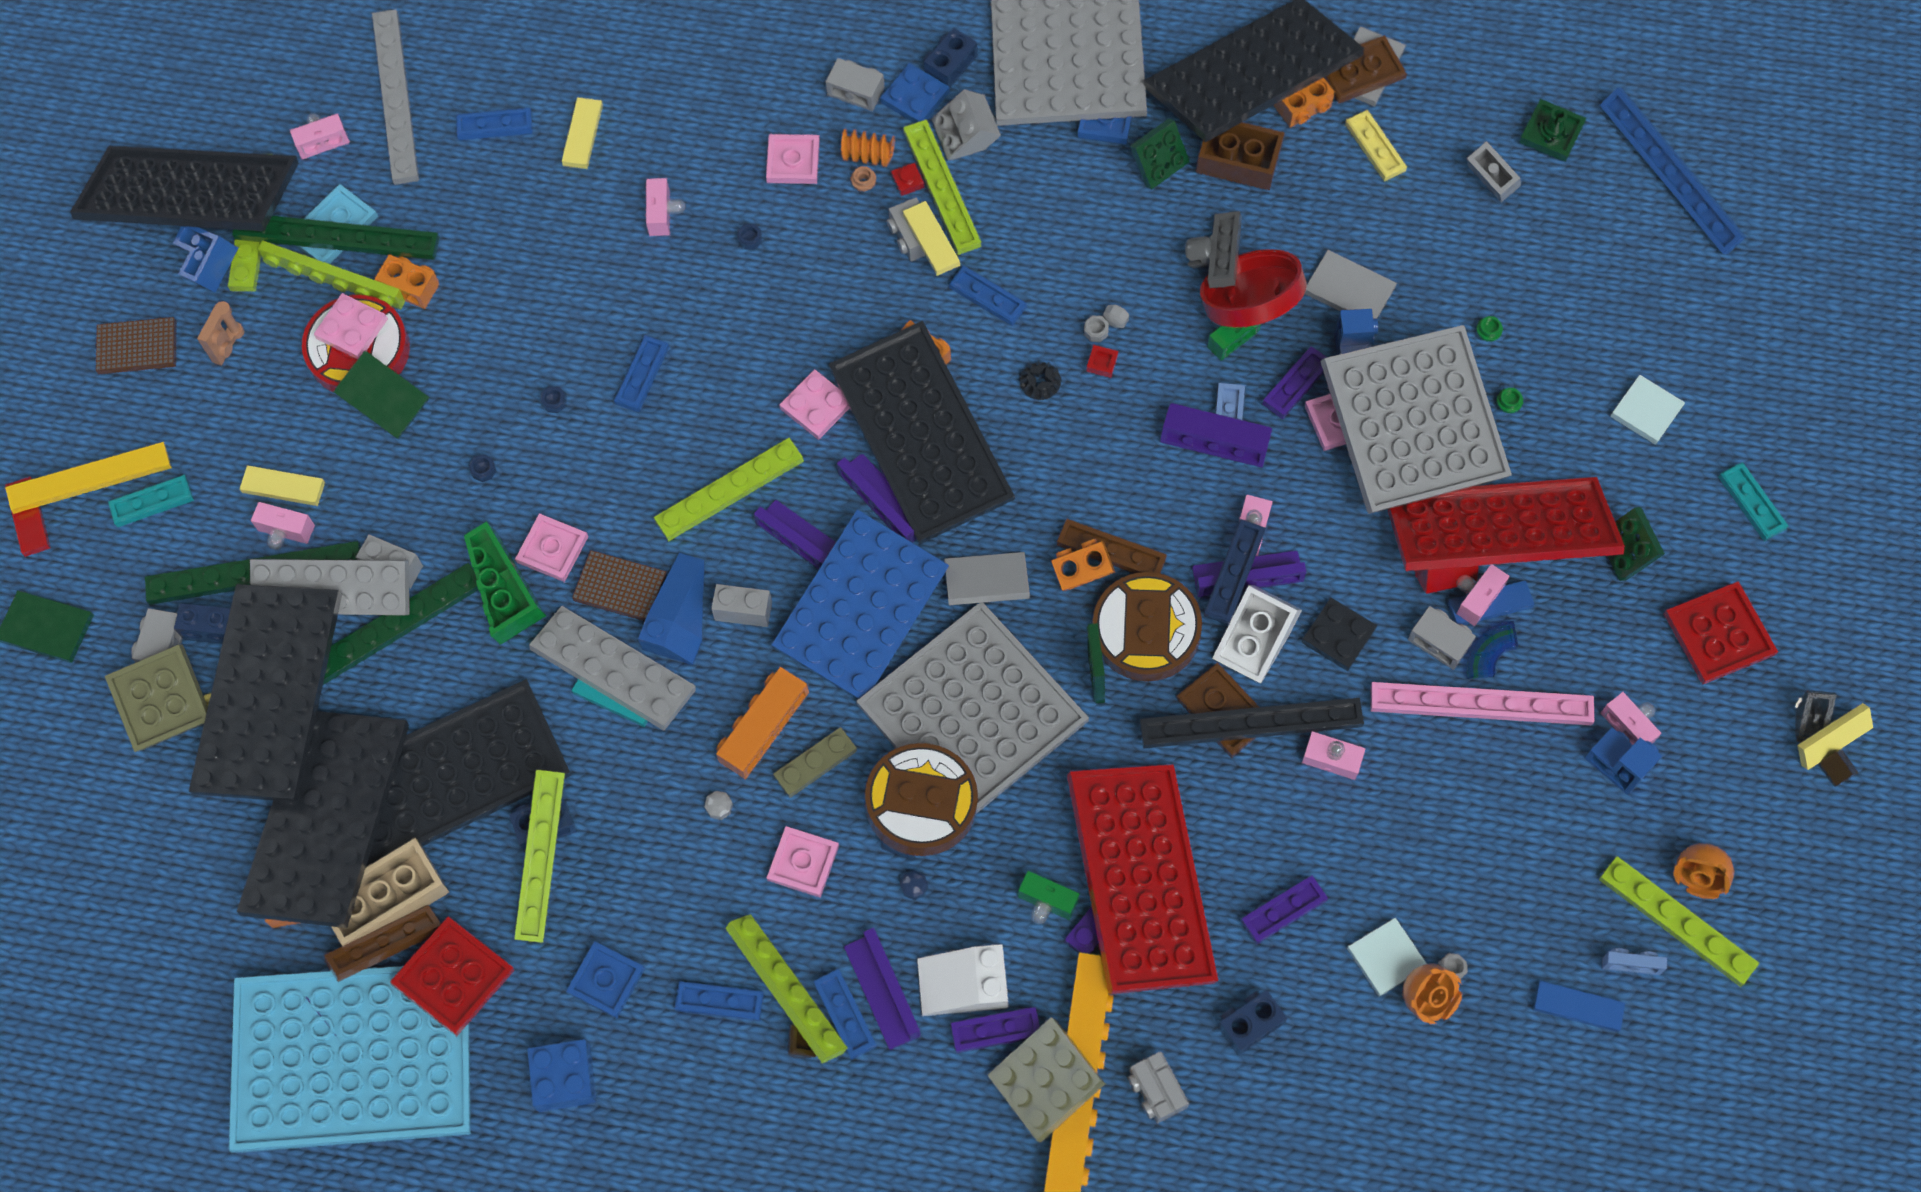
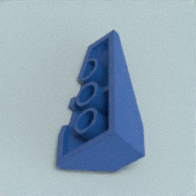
(676, 615)

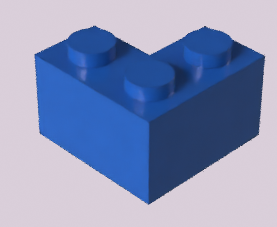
(207, 257)
(1355, 330)
(1622, 761)

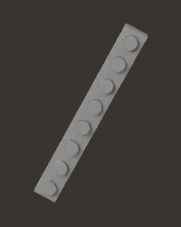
(395, 97)

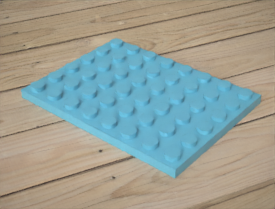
(304, 1088)

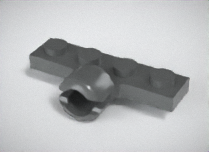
(1218, 251)

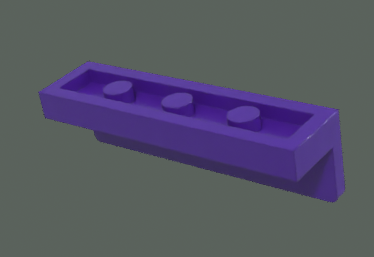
(1216, 435)
(876, 493)
(794, 533)
(1265, 572)
(882, 990)

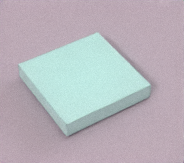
(1647, 409)
(1386, 956)

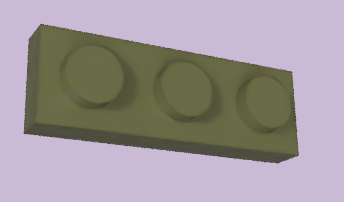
(815, 762)

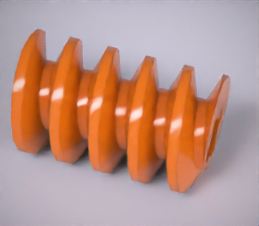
(867, 148)

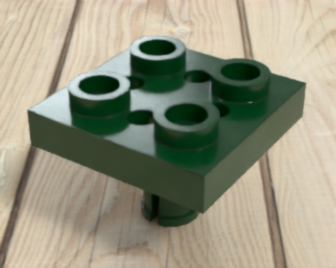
(1553, 123)
(1154, 151)
(1638, 541)

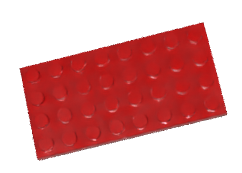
(1507, 525)
(1141, 879)

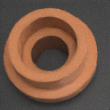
(863, 173)

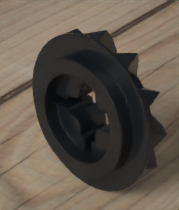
(1045, 389)

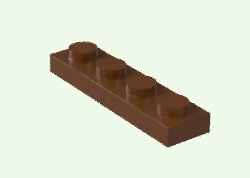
(1122, 552)
(382, 943)

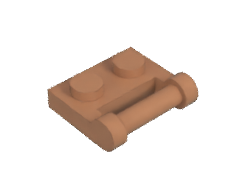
(213, 337)

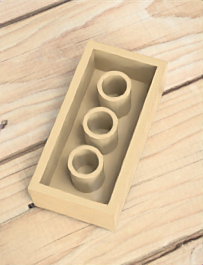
(392, 890)

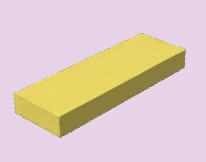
(582, 133)
(1375, 145)
(931, 238)
(282, 485)
(1835, 736)

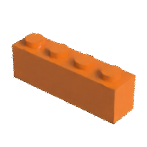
(762, 722)

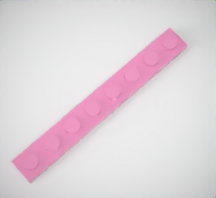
(1482, 703)

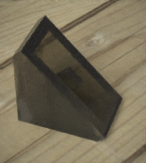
(1813, 713)

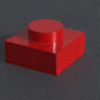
(907, 179)
(1102, 361)

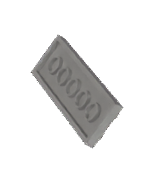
(365, 585)
(612, 668)

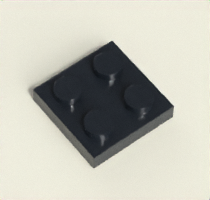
(1339, 634)

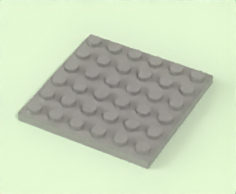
(1067, 60)
(1415, 418)
(979, 699)

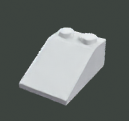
(1256, 633)
(963, 981)

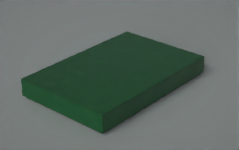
(381, 394)
(45, 626)
(1096, 663)

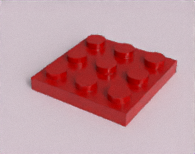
(1720, 632)
(452, 976)

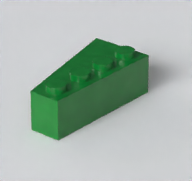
(504, 592)

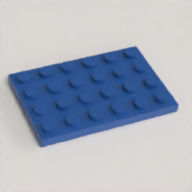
(860, 605)

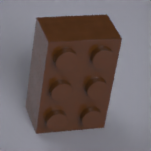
(1242, 155)

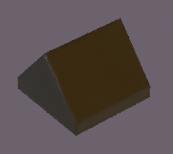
(1838, 768)
(798, 1046)

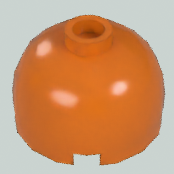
(1704, 870)
(1432, 992)

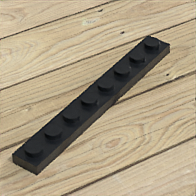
(1251, 723)

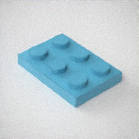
(338, 207)

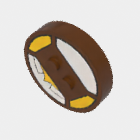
(1148, 626)
(921, 799)

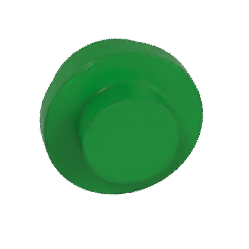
(1489, 328)
(1509, 400)

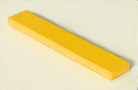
(88, 477)

